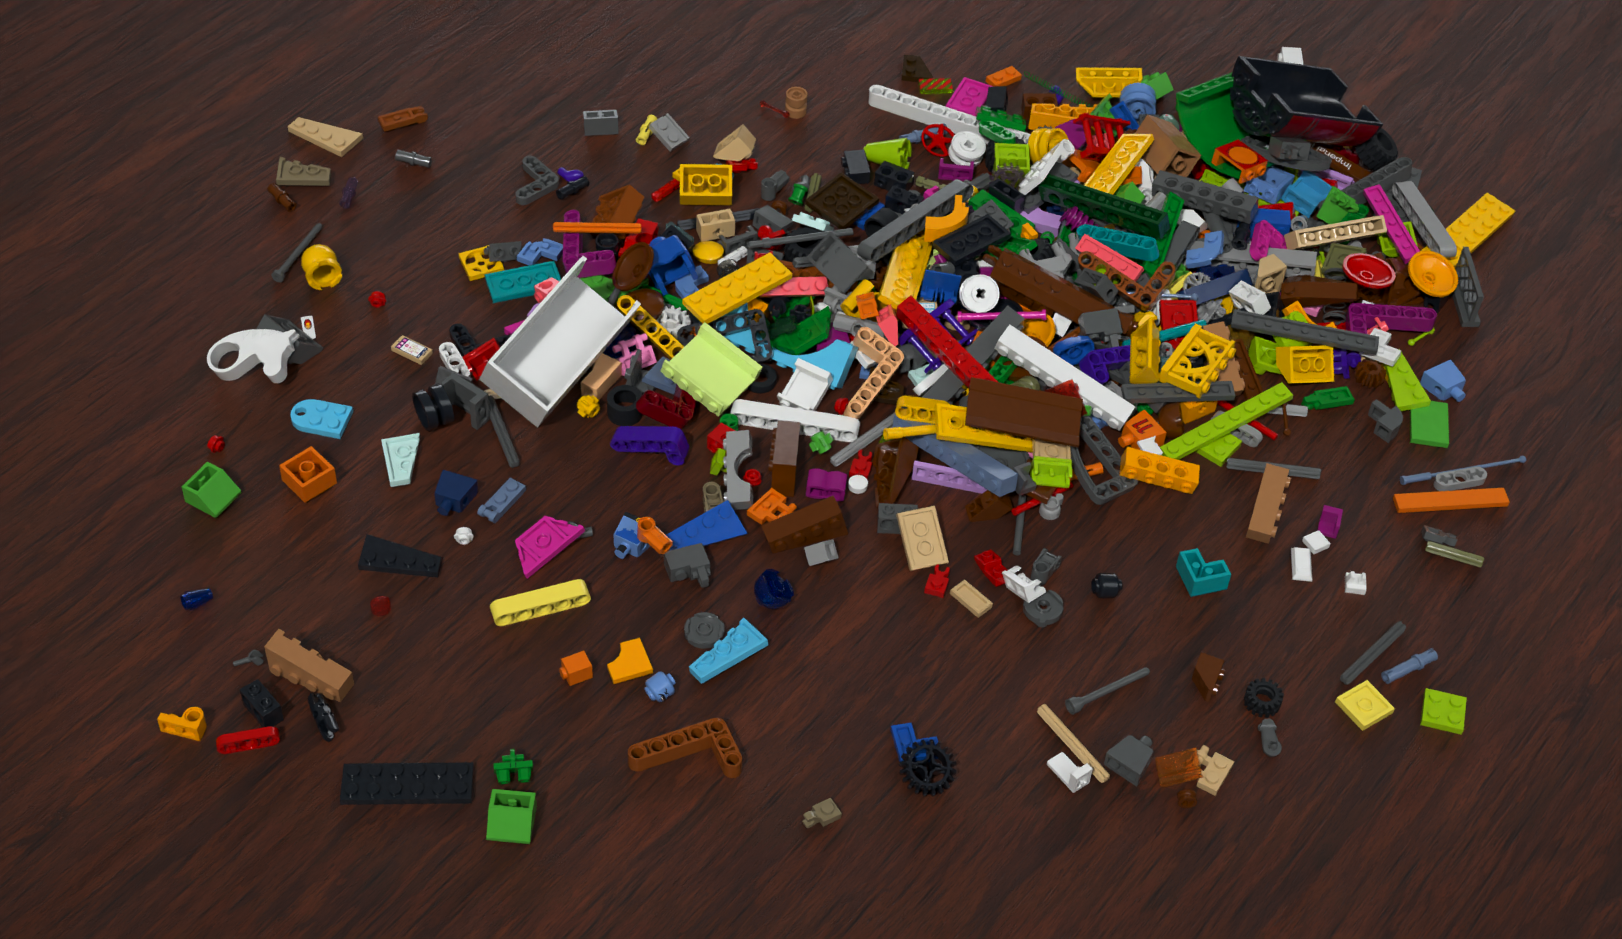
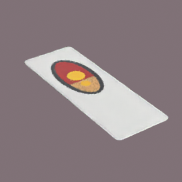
(308, 326)

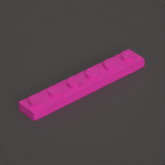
(1395, 228)

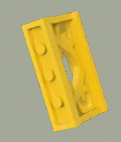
(1196, 338)

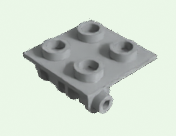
(1210, 311)

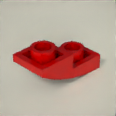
(991, 566)

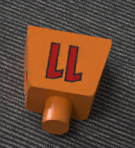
(1140, 428)

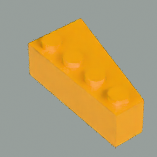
(1050, 115)

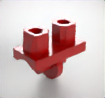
(765, 231)

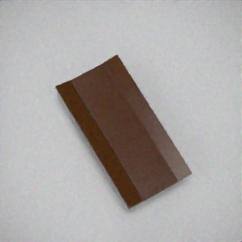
(1023, 412)

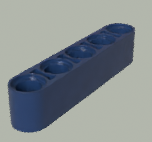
(1217, 287)

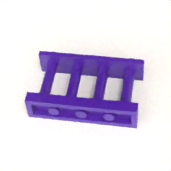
(944, 312)

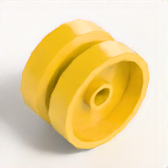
(1043, 140)

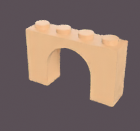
(602, 377)

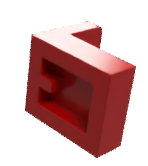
(1200, 167)

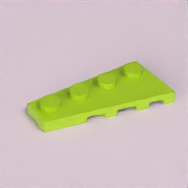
(1405, 386)

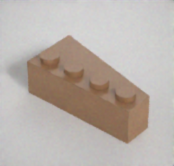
(1232, 369)
(1267, 503)
(307, 667)

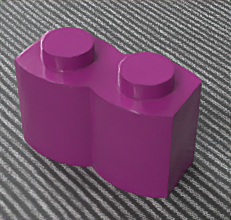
(826, 484)

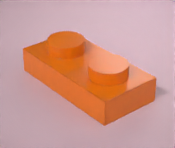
(1004, 77)

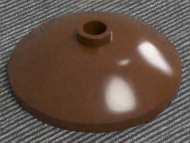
(633, 266)
(650, 301)

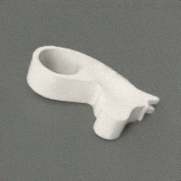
(254, 346)

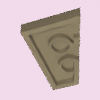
(297, 174)

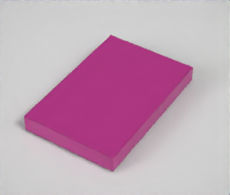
(969, 96)

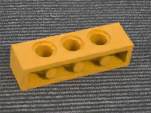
(1159, 470)

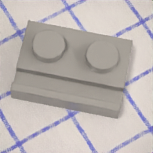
(668, 132)

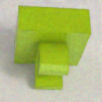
(717, 462)

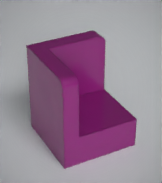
(1330, 521)

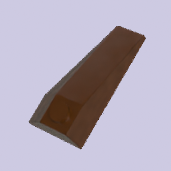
(1317, 291)
(893, 465)

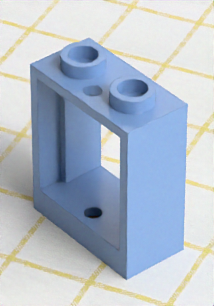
(1271, 184)

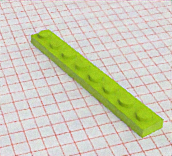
(1227, 422)

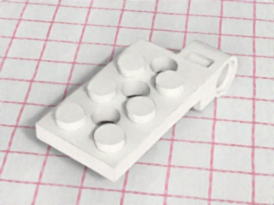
(1041, 168)

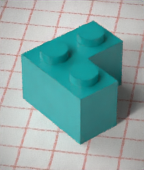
(1202, 576)

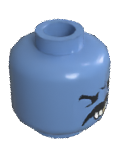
(660, 686)

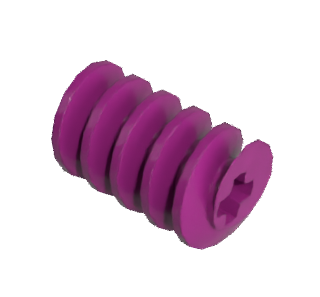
(1075, 218)

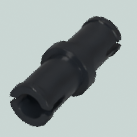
(572, 187)

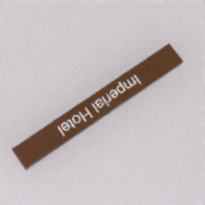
(1341, 163)

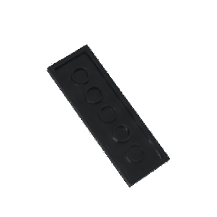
(407, 783)

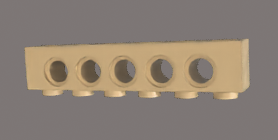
(1335, 233)

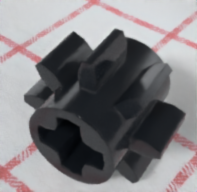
(801, 312)

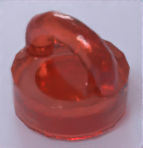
(380, 605)

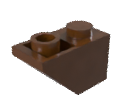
(988, 507)
(1207, 673)

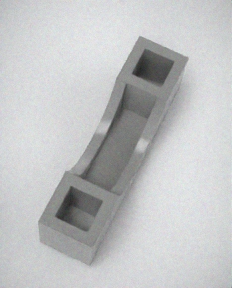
(738, 448)

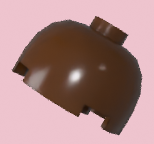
(1171, 420)

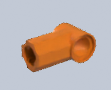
(650, 534)

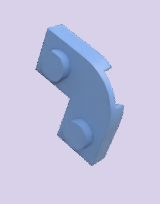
(533, 251)
(1202, 256)
(686, 285)

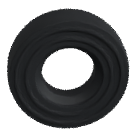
(769, 384)

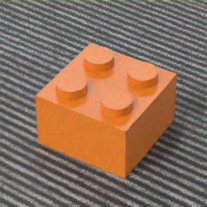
(308, 474)

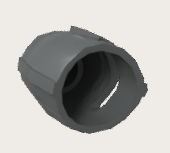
(912, 358)

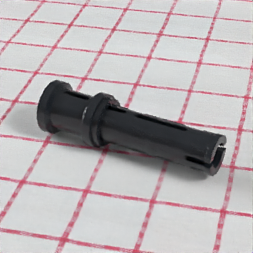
(1242, 233)

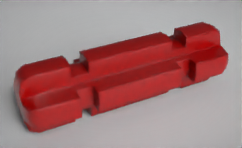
(665, 190)

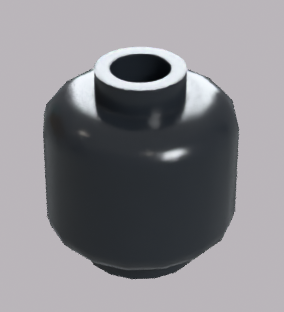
(1106, 585)

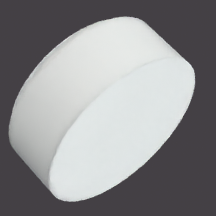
(858, 484)

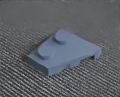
(657, 378)

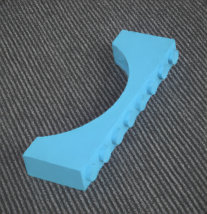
(834, 358)

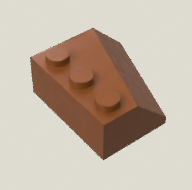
(618, 207)

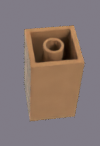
(1169, 149)

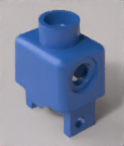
(670, 262)

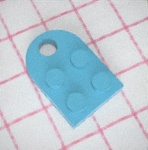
(321, 417)

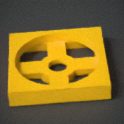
(477, 254)

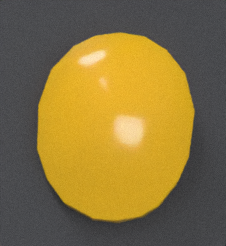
(708, 252)

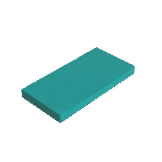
(519, 281)

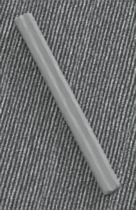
(862, 441)

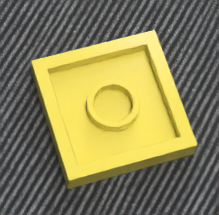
(1364, 705)

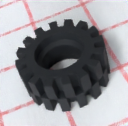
(1259, 706)

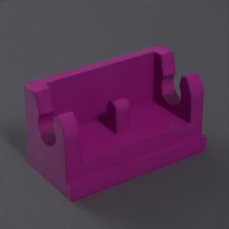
(954, 172)

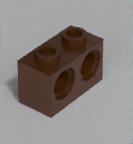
(1039, 98)

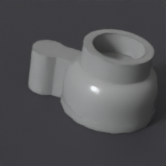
(1052, 509)

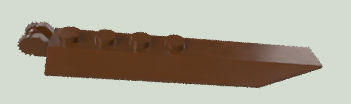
(1045, 286)

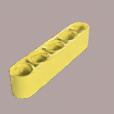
(540, 602)

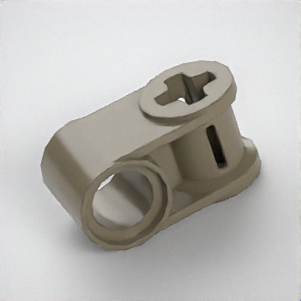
(711, 495)

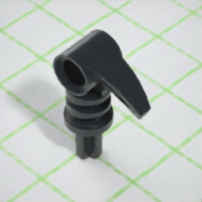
(778, 305)

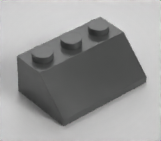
(304, 346)

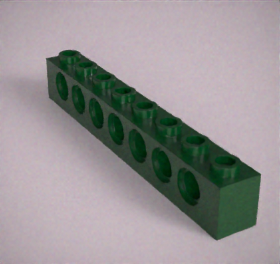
(1105, 206)

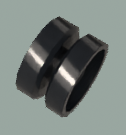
(433, 407)

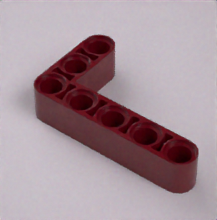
(665, 410)

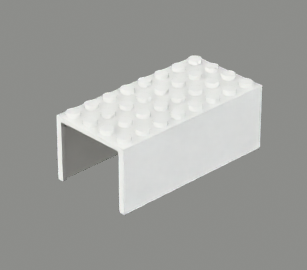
(554, 347)

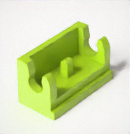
(1051, 471)

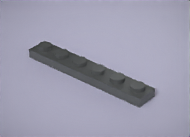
(1169, 393)

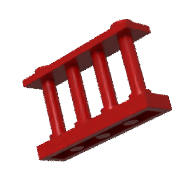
(1109, 124)

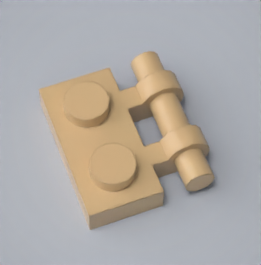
(1215, 772)

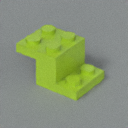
(1012, 153)

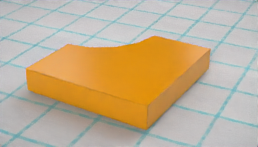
(630, 663)

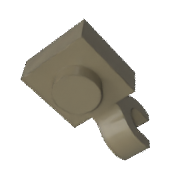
(823, 812)

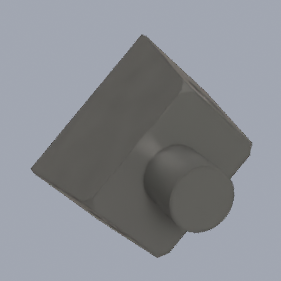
(1104, 287)
(1130, 758)

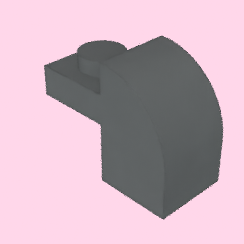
(1387, 420)

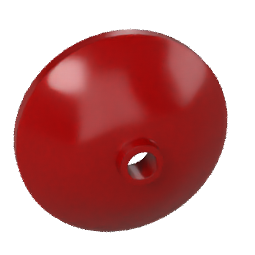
(1368, 271)

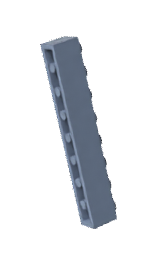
(965, 459)

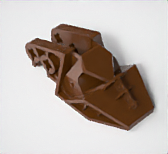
(1400, 293)

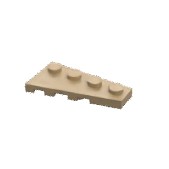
(326, 136)

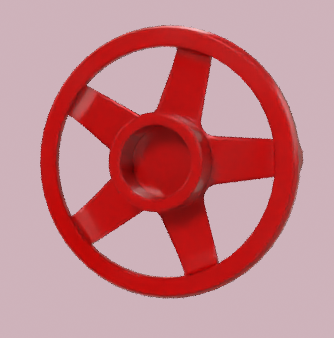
(938, 139)

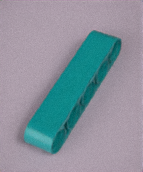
(1124, 243)

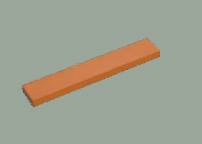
(1451, 500)

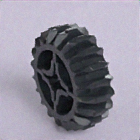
(935, 767)

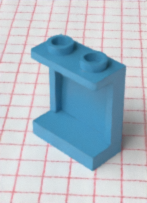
(1306, 193)

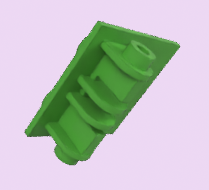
(1336, 206)

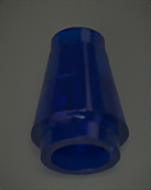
(195, 598)

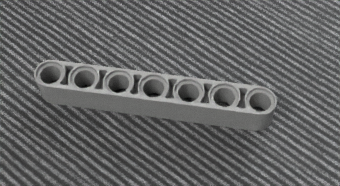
(1424, 219)

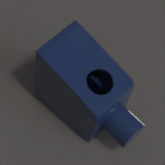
(454, 492)

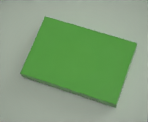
(1430, 425)

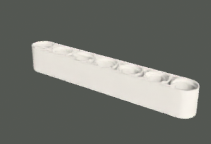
(811, 422)

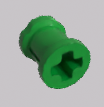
(798, 194)

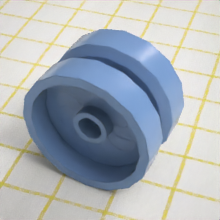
(1139, 99)

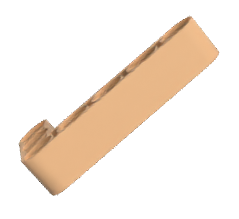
(877, 378)

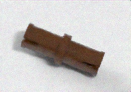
(282, 197)

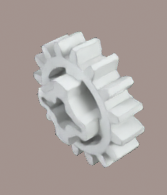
(672, 319)

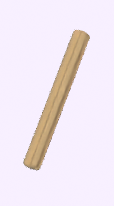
(1073, 743)

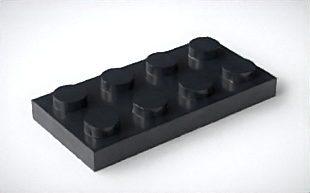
(971, 240)

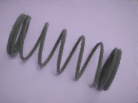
(1330, 313)

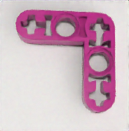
(1263, 237)

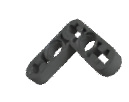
(547, 182)

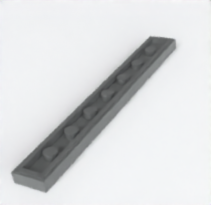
(1305, 332)

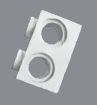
(1250, 298)

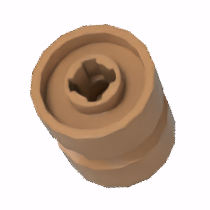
(796, 102)

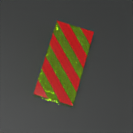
(935, 86)

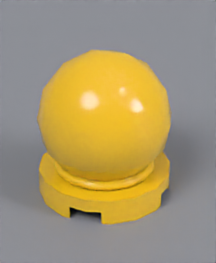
(321, 267)

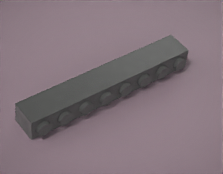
(949, 386)

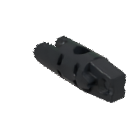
(323, 716)

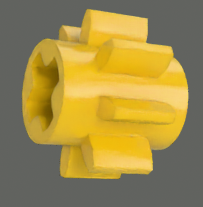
(588, 406)

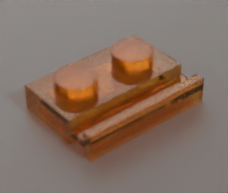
(1178, 767)

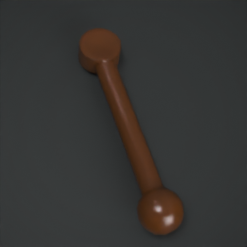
(1287, 431)

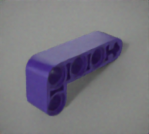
(1099, 361)
(652, 439)

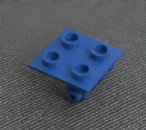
(940, 285)

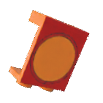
(1243, 158)

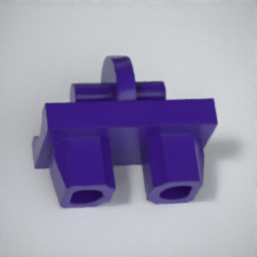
(1345, 361)

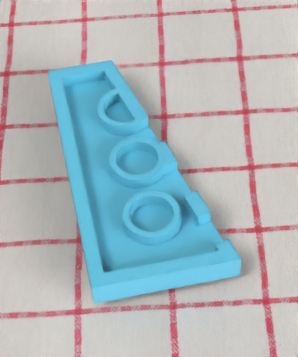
(735, 647)

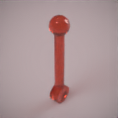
(786, 114)

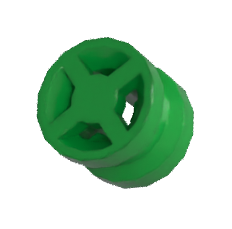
(730, 420)

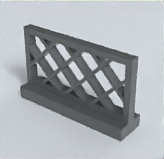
(1468, 292)

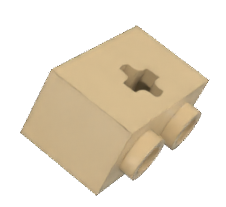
(715, 223)

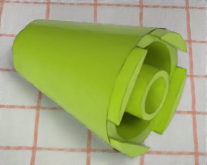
(892, 151)

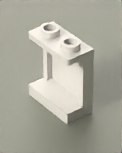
(805, 387)

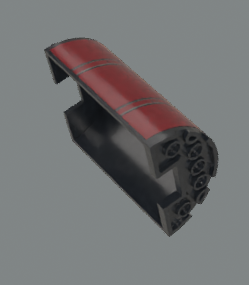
(1297, 103)

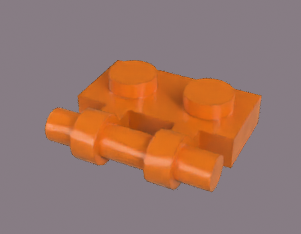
(767, 505)

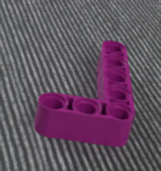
(597, 262)
(1362, 315)

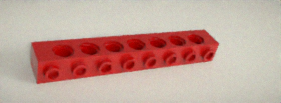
(941, 342)

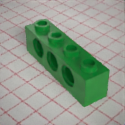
(1017, 219)

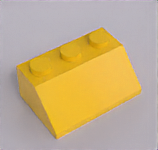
(1145, 354)
(1306, 363)

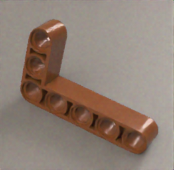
(1126, 282)
(689, 745)

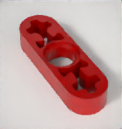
(258, 738)

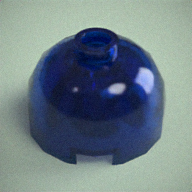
(772, 590)

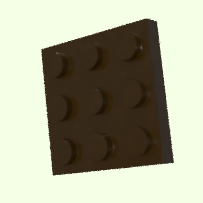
(842, 201)

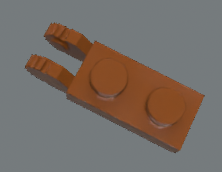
(402, 118)

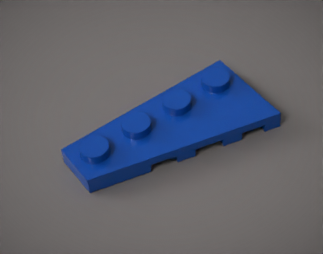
(709, 528)

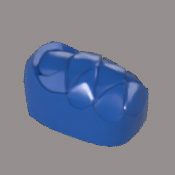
(1073, 348)

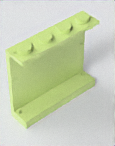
(712, 370)

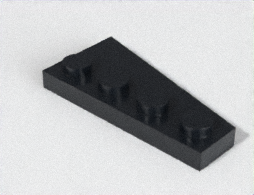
(391, 557)

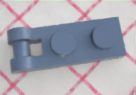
(502, 500)

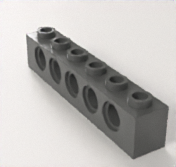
(1207, 196)

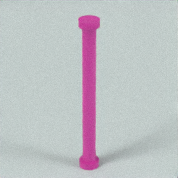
(992, 315)

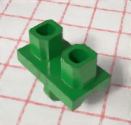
(504, 769)

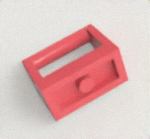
(888, 323)

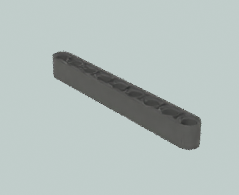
(913, 221)

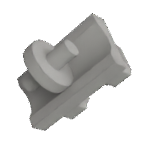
(834, 298)

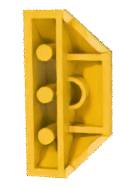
(1102, 81)

